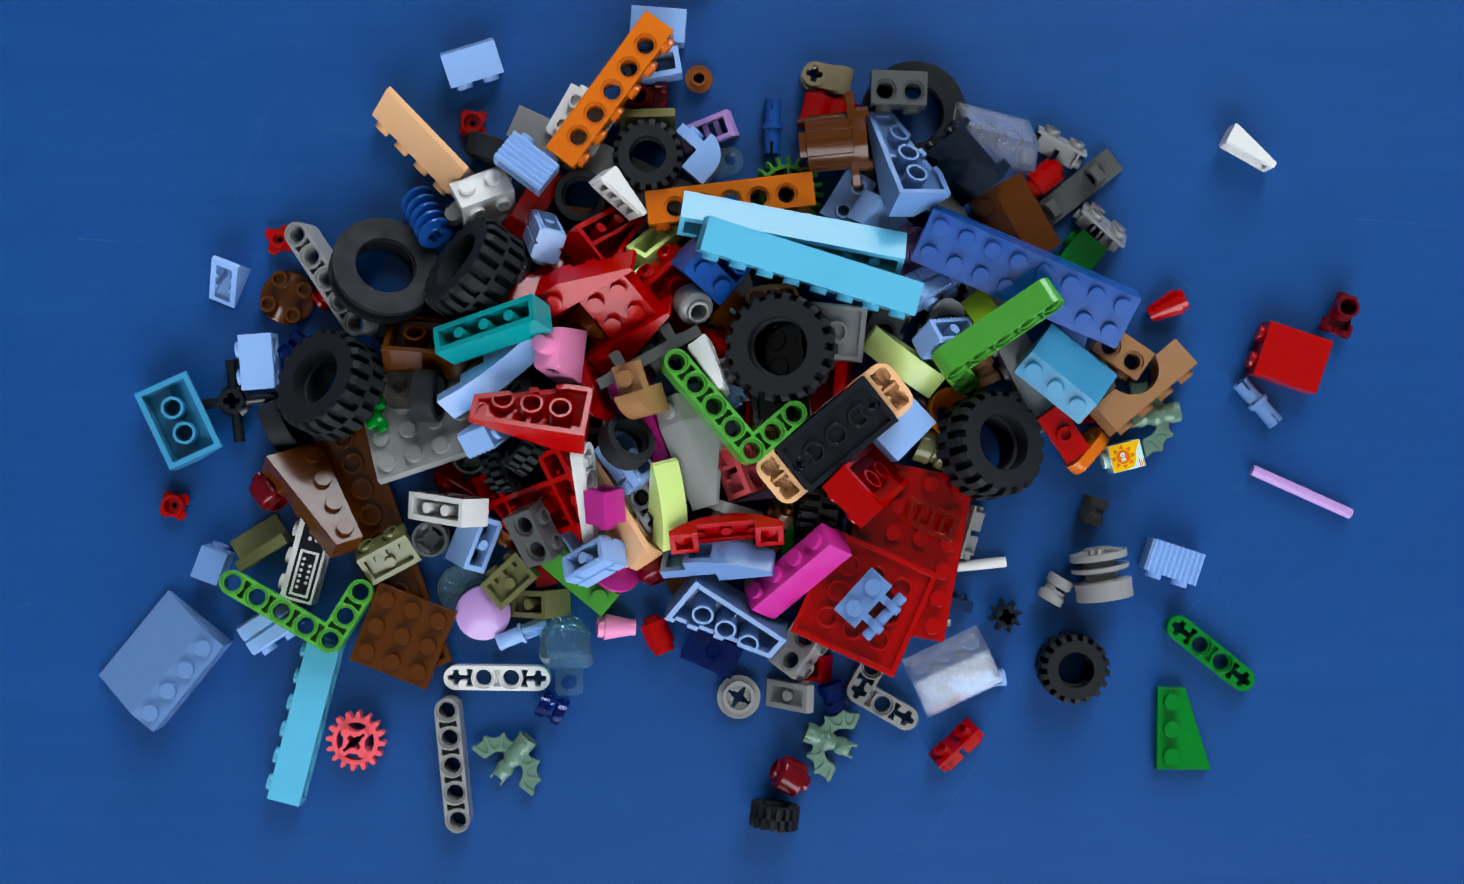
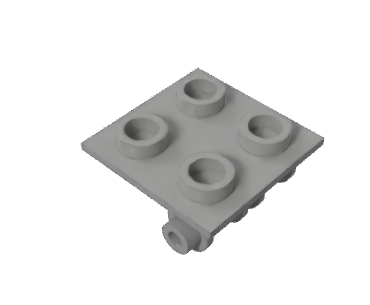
(1113, 231)

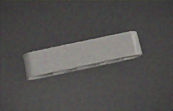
(306, 252)
(449, 775)

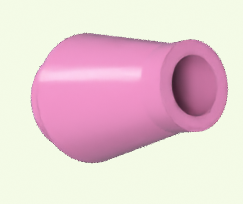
(614, 626)

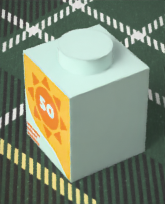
(1122, 456)

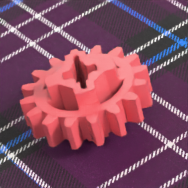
(349, 731)

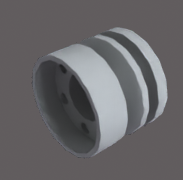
(1101, 574)

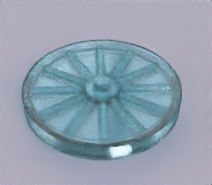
(455, 583)

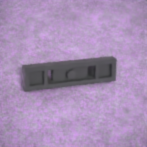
(1079, 187)
(671, 341)

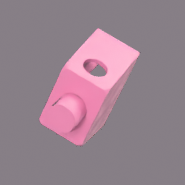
(561, 354)

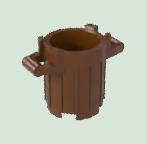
(836, 141)

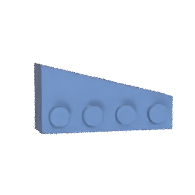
(725, 613)

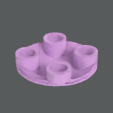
(480, 616)

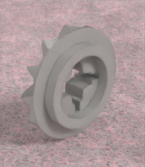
(740, 709)

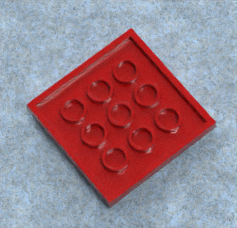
(828, 628)

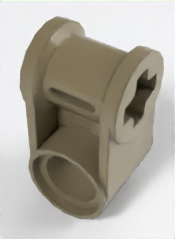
(831, 78)

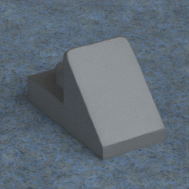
(790, 695)

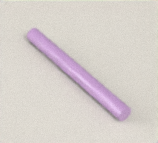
(1301, 491)

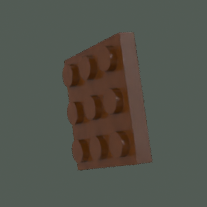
(403, 635)

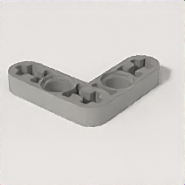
(872, 692)

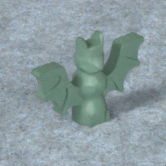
(1159, 417)
(825, 739)
(515, 754)

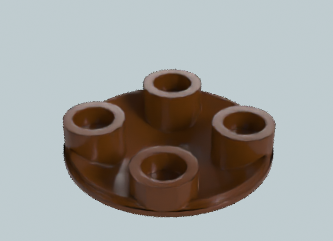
(287, 297)

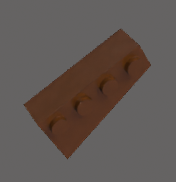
(315, 494)

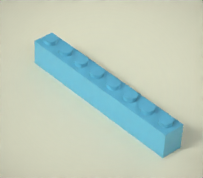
(850, 240)
(808, 266)

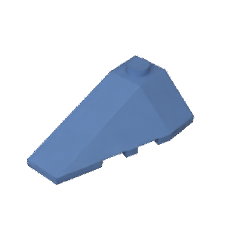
(902, 172)

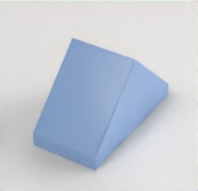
(227, 281)

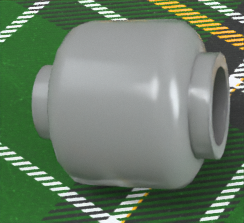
(692, 304)

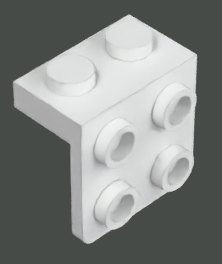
(565, 107)
(484, 195)

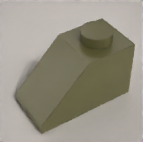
(542, 603)

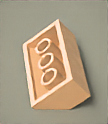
(419, 141)
(637, 540)

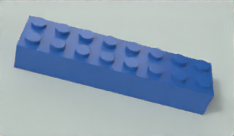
(1009, 265)

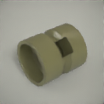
(925, 451)

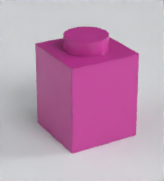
(604, 506)

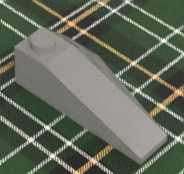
(695, 449)

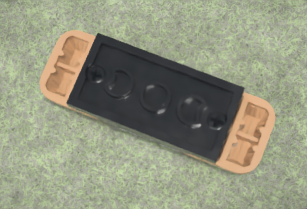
(780, 352)
(835, 433)

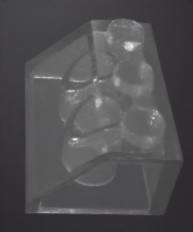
(1001, 136)
(952, 671)

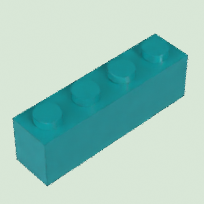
(492, 329)

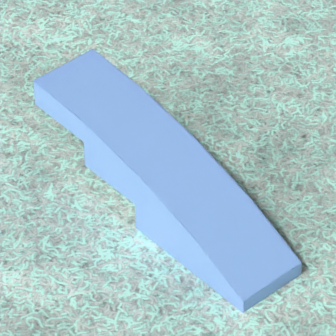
(490, 376)

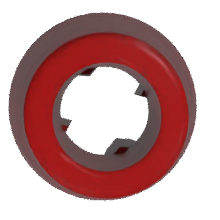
(1168, 305)

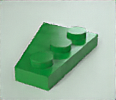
(1176, 732)

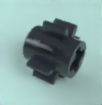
(1010, 619)

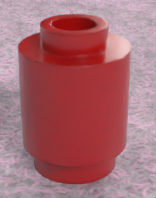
(1045, 177)
(657, 634)

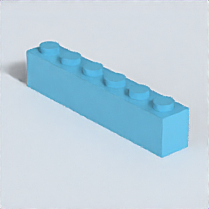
(305, 723)

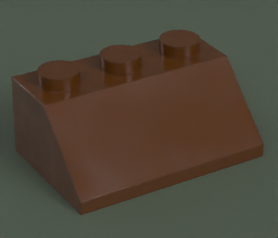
(1015, 211)
(411, 347)

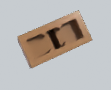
(1116, 358)

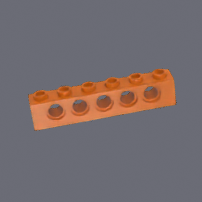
(645, 30)
(798, 183)

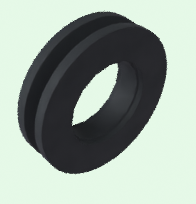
(940, 87)
(361, 298)

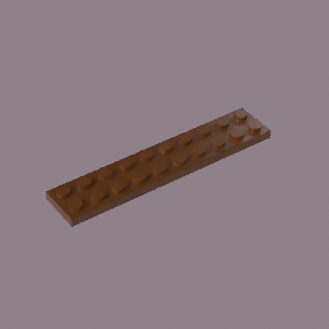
(373, 506)

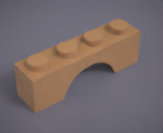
(1166, 368)

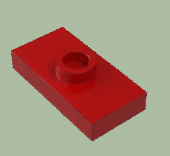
(1062, 433)

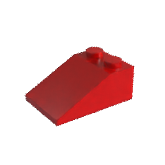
(865, 485)

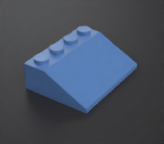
(164, 661)

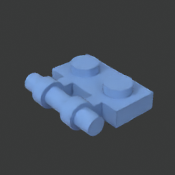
(864, 597)

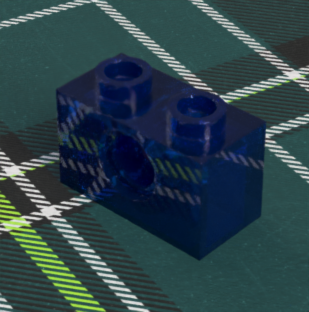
(722, 663)

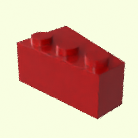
(600, 236)

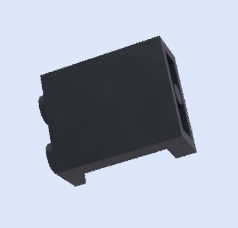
(963, 162)

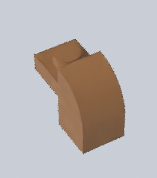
(636, 396)

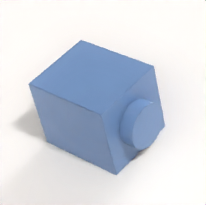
(212, 562)

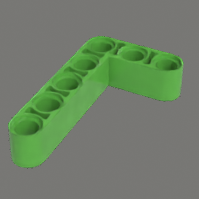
(994, 332)
(727, 413)
(298, 613)

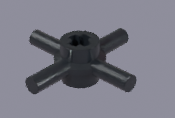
(236, 411)

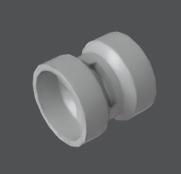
(1055, 589)

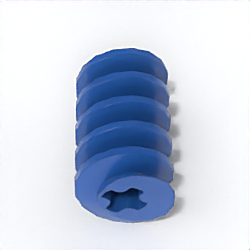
(425, 217)

